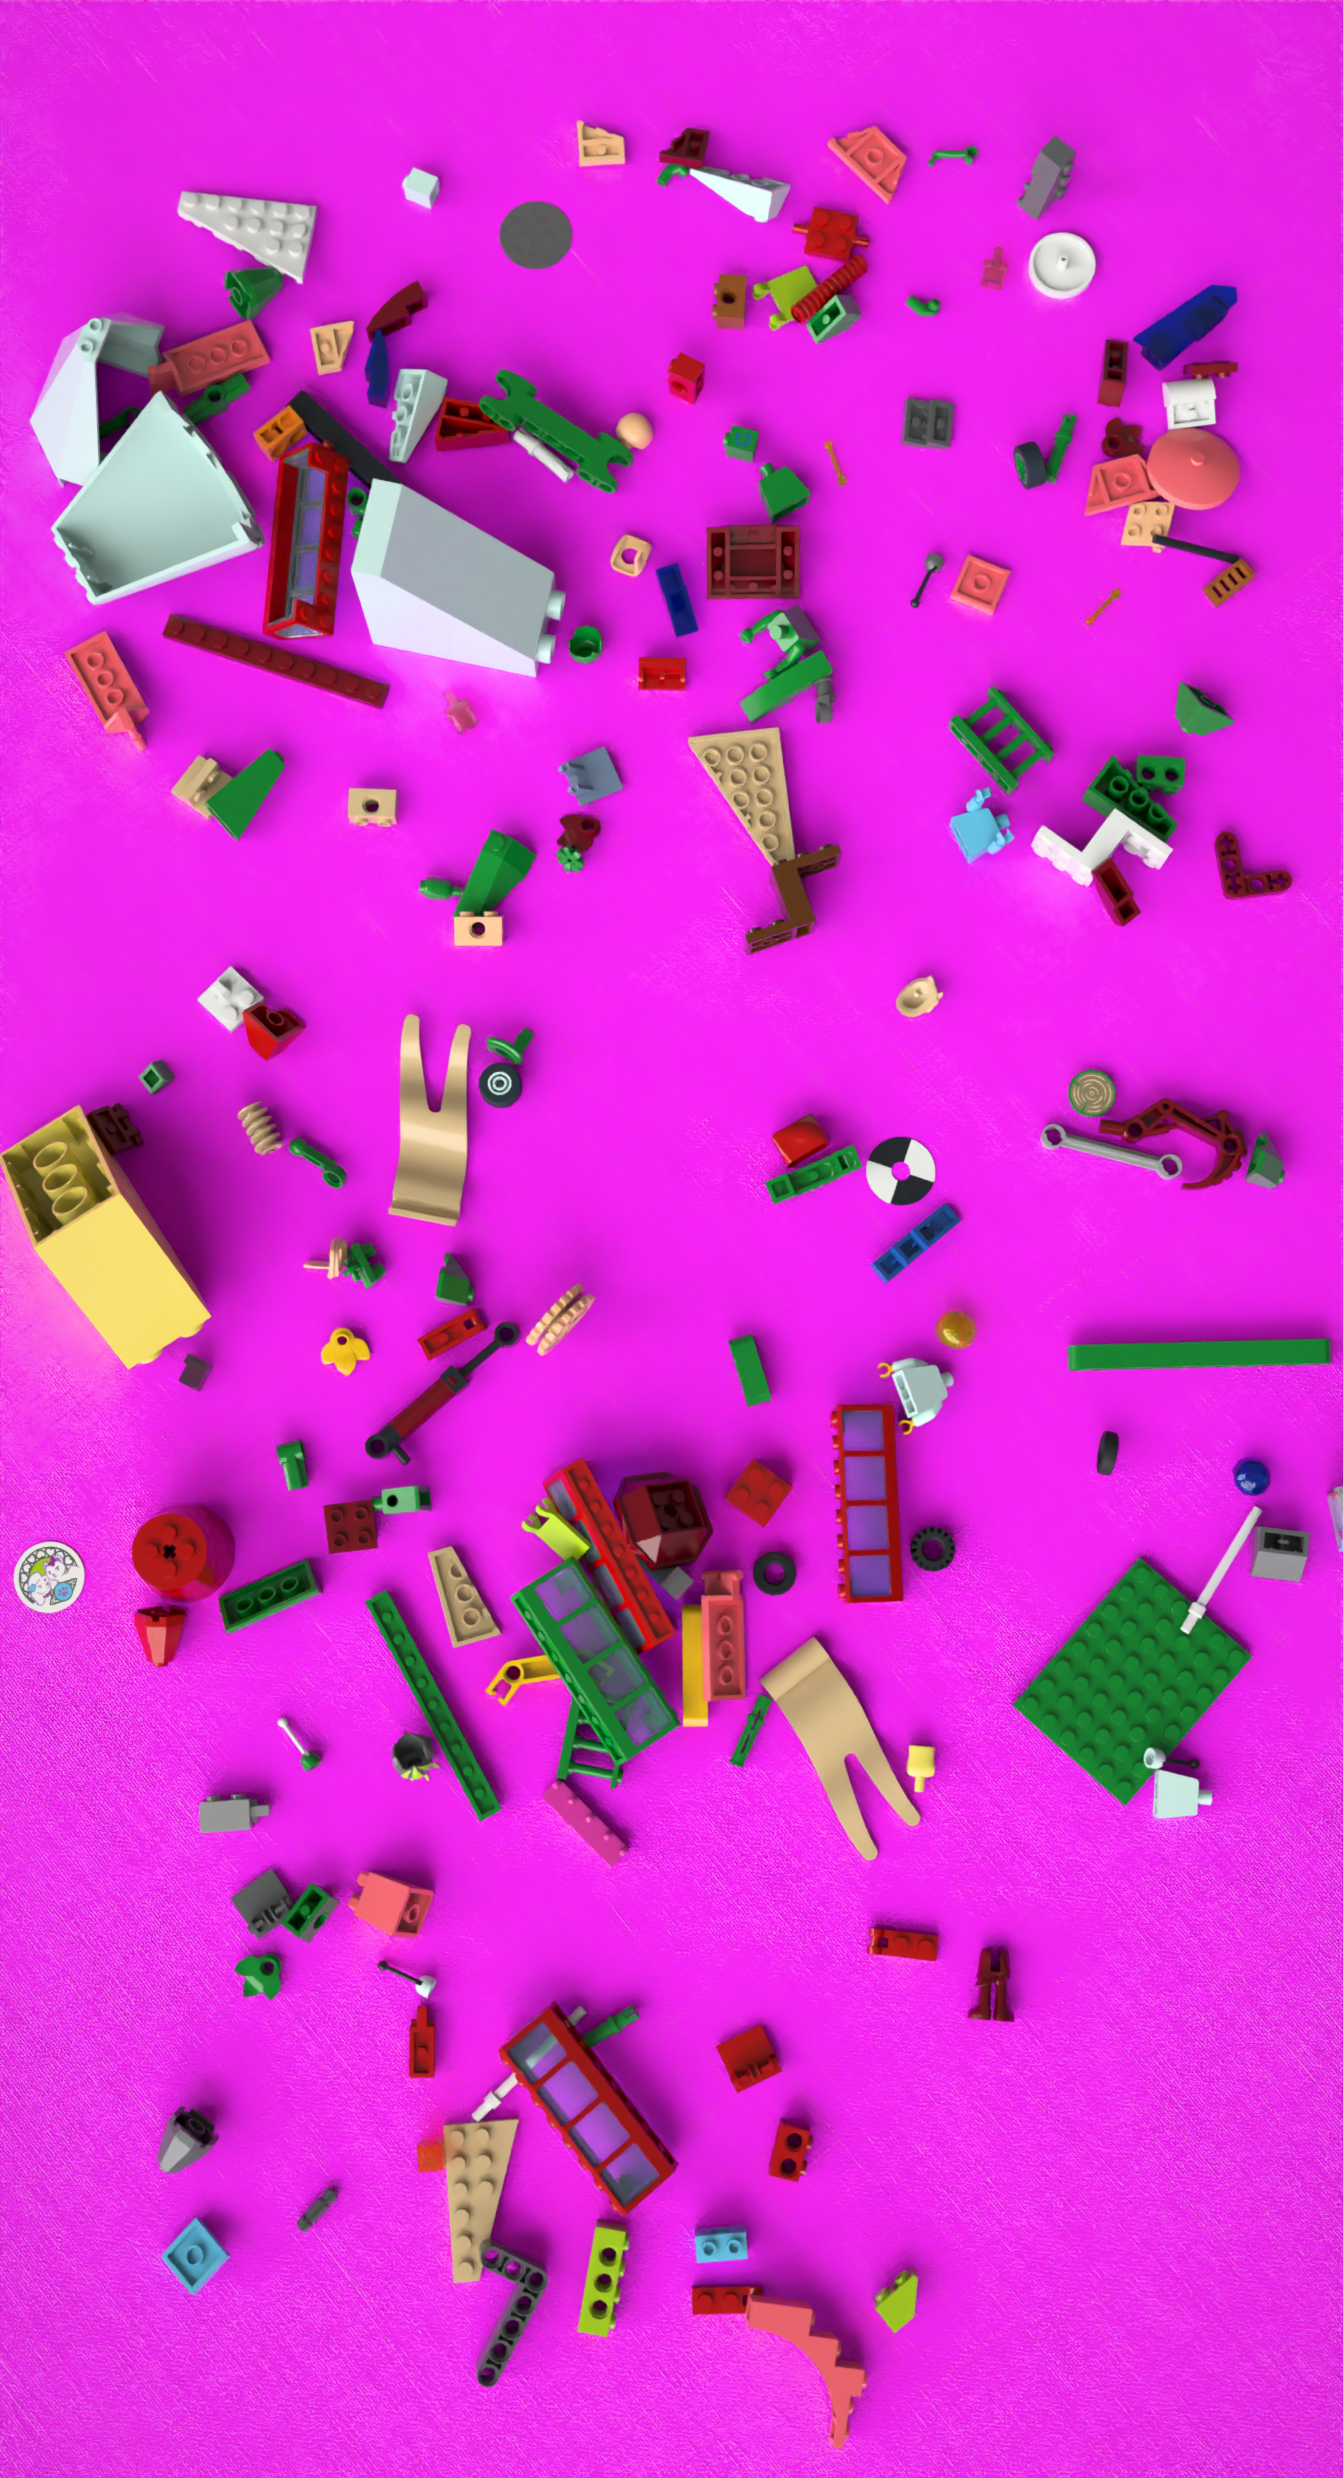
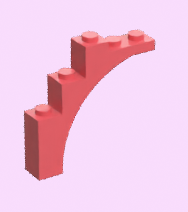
(792, 2322)

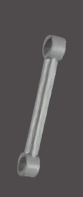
(1111, 1152)

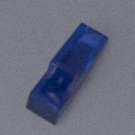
(378, 372)
(676, 600)

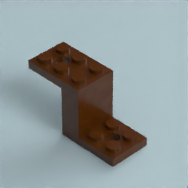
(792, 899)

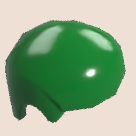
(586, 644)

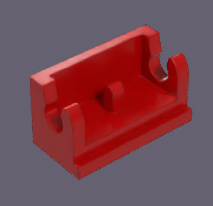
(662, 673)

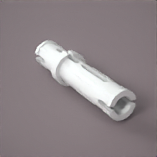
(536, 449)

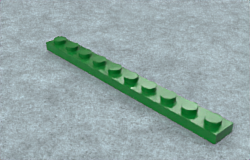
(433, 1705)

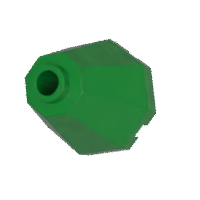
(252, 289)

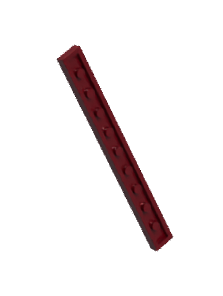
(276, 661)

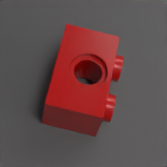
(686, 377)

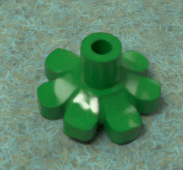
(570, 858)

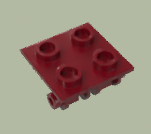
(350, 1526)

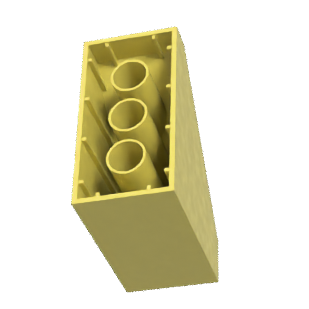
(101, 1239)

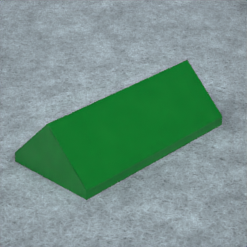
(269, 1596)

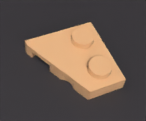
(599, 147)
(331, 345)

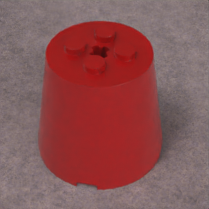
(202, 1553)

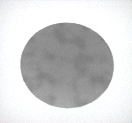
(535, 235)

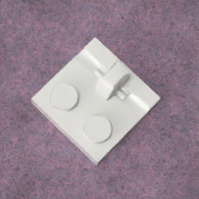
(229, 998)

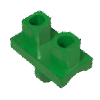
(359, 1267)

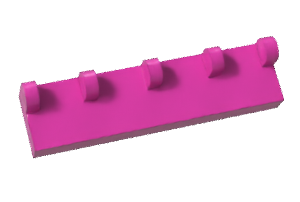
(585, 1822)

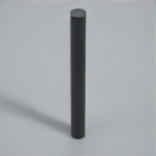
(1195, 549)

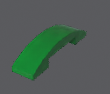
(813, 1175)

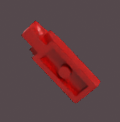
(422, 2045)

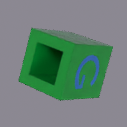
(741, 443)

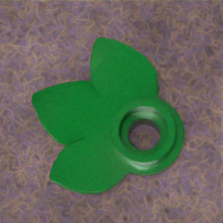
(258, 1978)

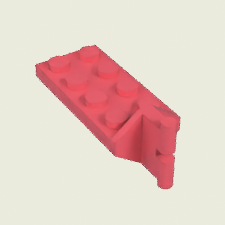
(209, 360)
(109, 686)
(723, 1636)

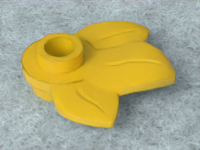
(344, 1354)

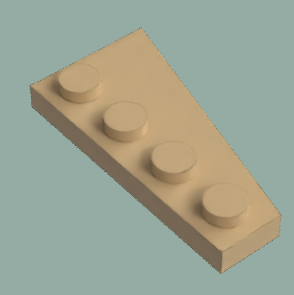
(462, 1607)

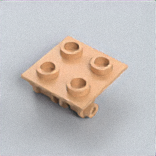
(1145, 520)

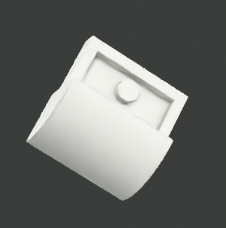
(1189, 403)

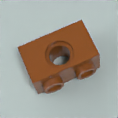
(730, 314)

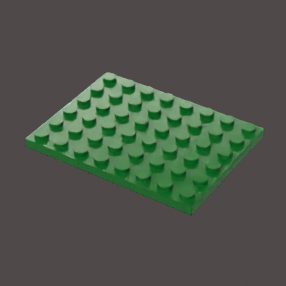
(1131, 1681)

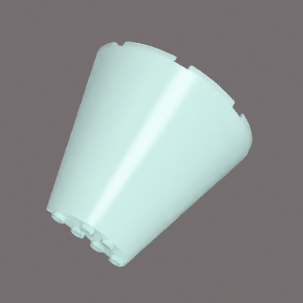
(155, 509)

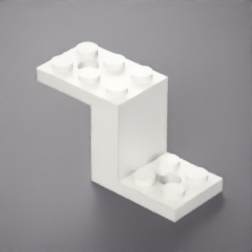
(1115, 830)

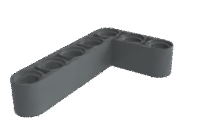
(673, 1580)
(512, 2309)

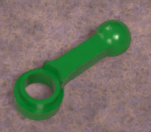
(117, 422)
(333, 1174)

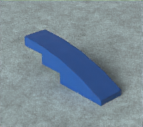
(915, 1243)

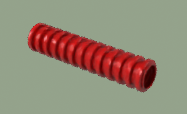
(828, 289)

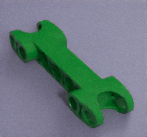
(524, 410)

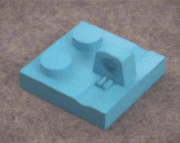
(195, 2256)

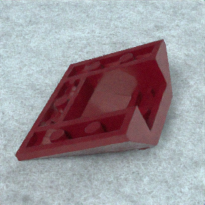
(753, 561)

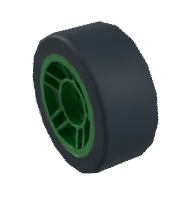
(1029, 465)

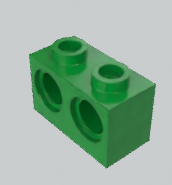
(1158, 767)

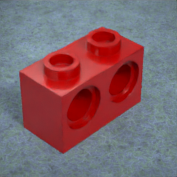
(784, 2150)

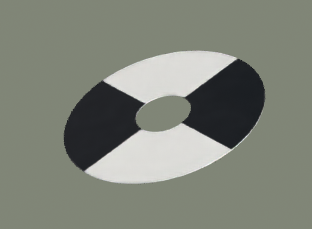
(921, 1171)

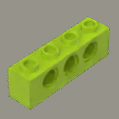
(600, 2321)

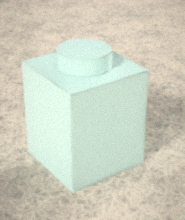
(421, 187)

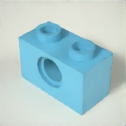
(721, 2243)

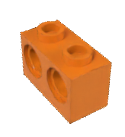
(280, 433)

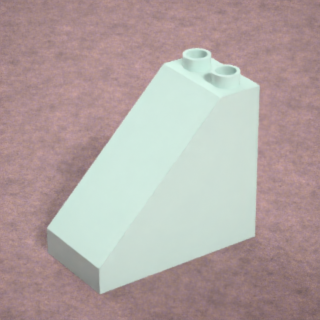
(450, 587)

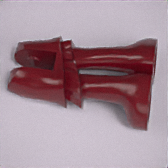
(986, 1976)

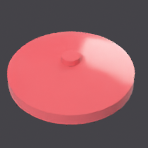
(1193, 469)

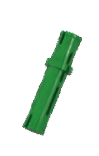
(1062, 439)
(738, 1757)
(612, 2025)

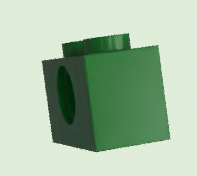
(310, 1912)

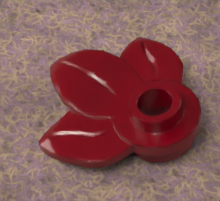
(1123, 438)
(577, 833)

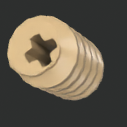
(259, 1129)

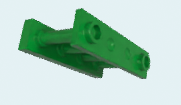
(978, 744)
(573, 1741)

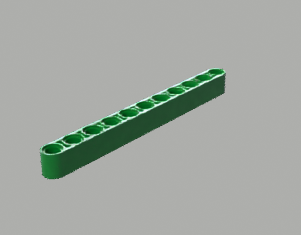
(1199, 1354)

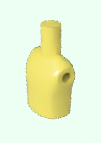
(920, 1764)

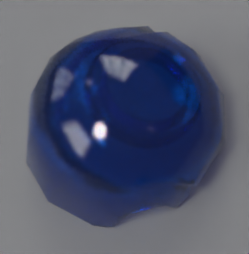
(1251, 1476)

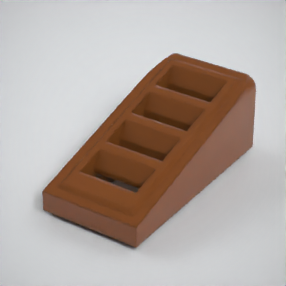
(1237, 569)

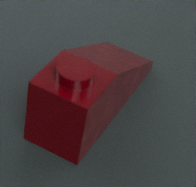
(1112, 373)

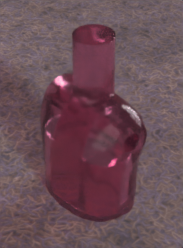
(994, 271)
(460, 713)

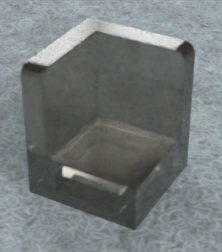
(195, 1373)

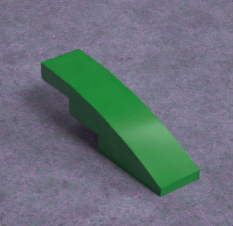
(786, 686)

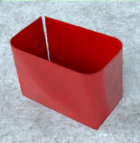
(800, 1140)

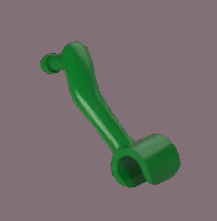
(971, 150)

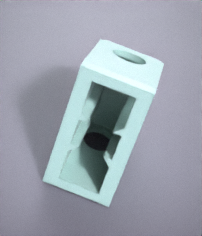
(1177, 1795)

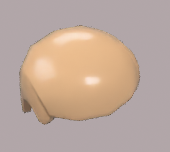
(634, 431)

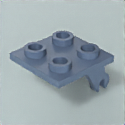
(591, 776)

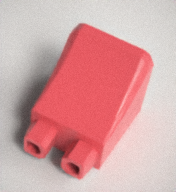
(391, 1904)

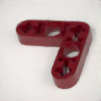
(1244, 881)

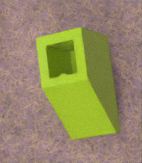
(898, 2302)

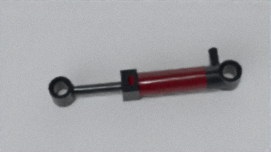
(432, 1400)

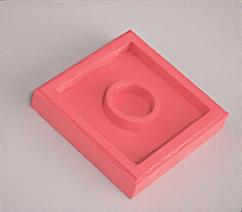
(980, 584)

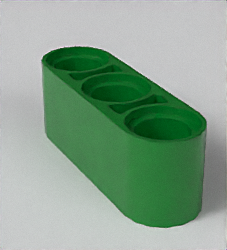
(749, 1370)

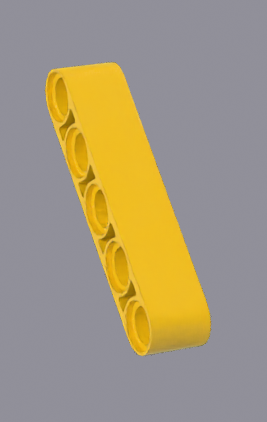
(694, 1708)

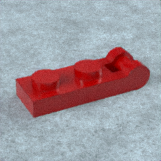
(451, 1334)
(903, 1944)
(722, 2298)

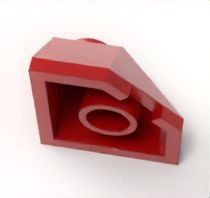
(270, 1029)

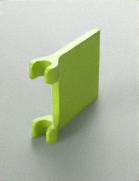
(786, 292)
(557, 1532)

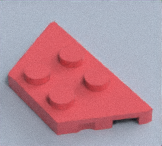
(872, 159)
(1119, 485)

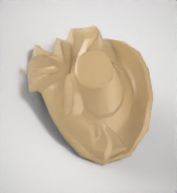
(918, 997)

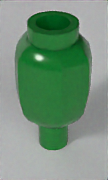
(438, 888)

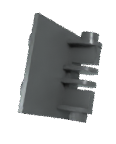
(263, 1904)

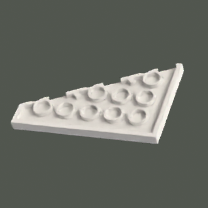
(269, 230)

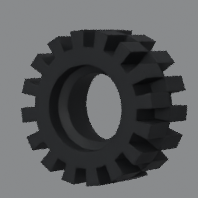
(943, 1538)

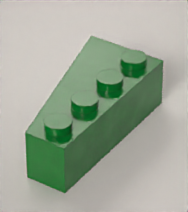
(1118, 790)

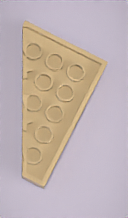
(752, 780)

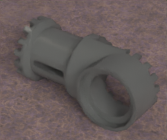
(824, 700)

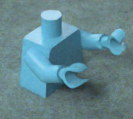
(978, 829)

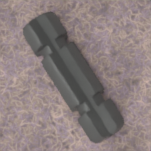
(317, 2209)

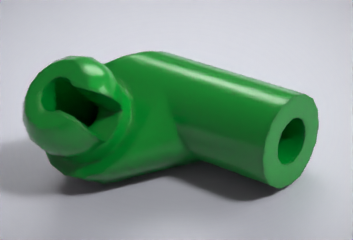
(669, 171)
(923, 309)

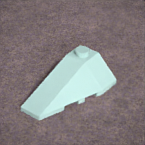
(753, 197)
(418, 399)

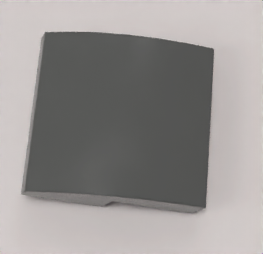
(927, 424)

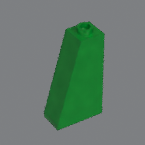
(244, 794)

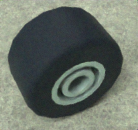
(500, 1093)

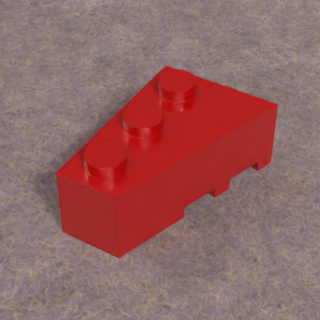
(467, 426)

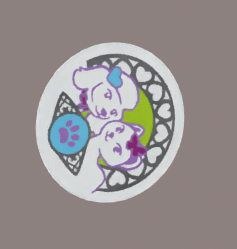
(49, 1577)

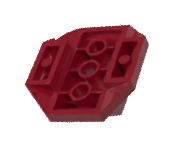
(662, 1519)

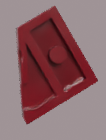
(687, 149)

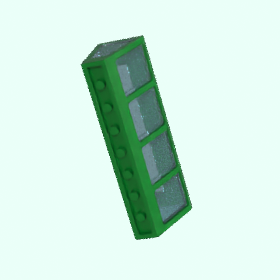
(595, 1660)

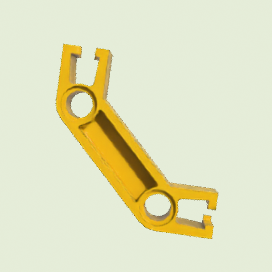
(532, 1670)

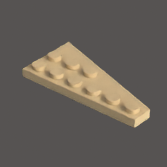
(475, 2171)

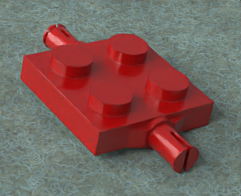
(831, 234)

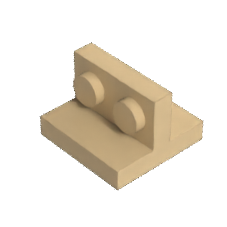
(200, 783)

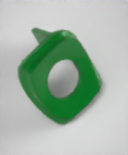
(510, 1051)

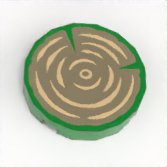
(1091, 1093)

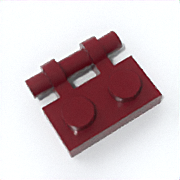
(1220, 368)
(109, 1128)

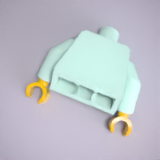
(919, 1388)

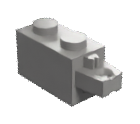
(230, 1814)

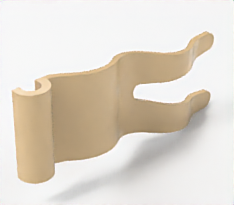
(431, 1143)
(830, 1727)

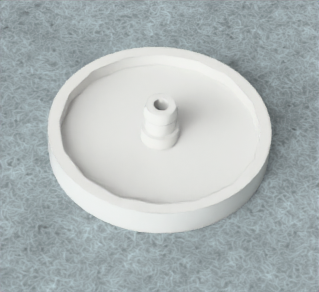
(1061, 265)

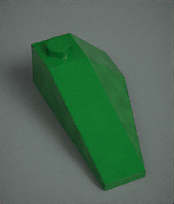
(497, 871)

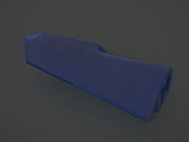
(1185, 324)

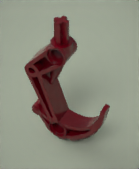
(1180, 1118)

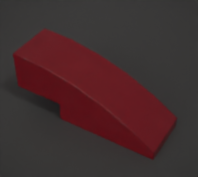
(397, 311)
(1114, 892)

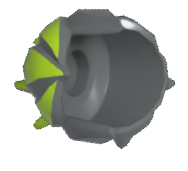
(413, 1756)

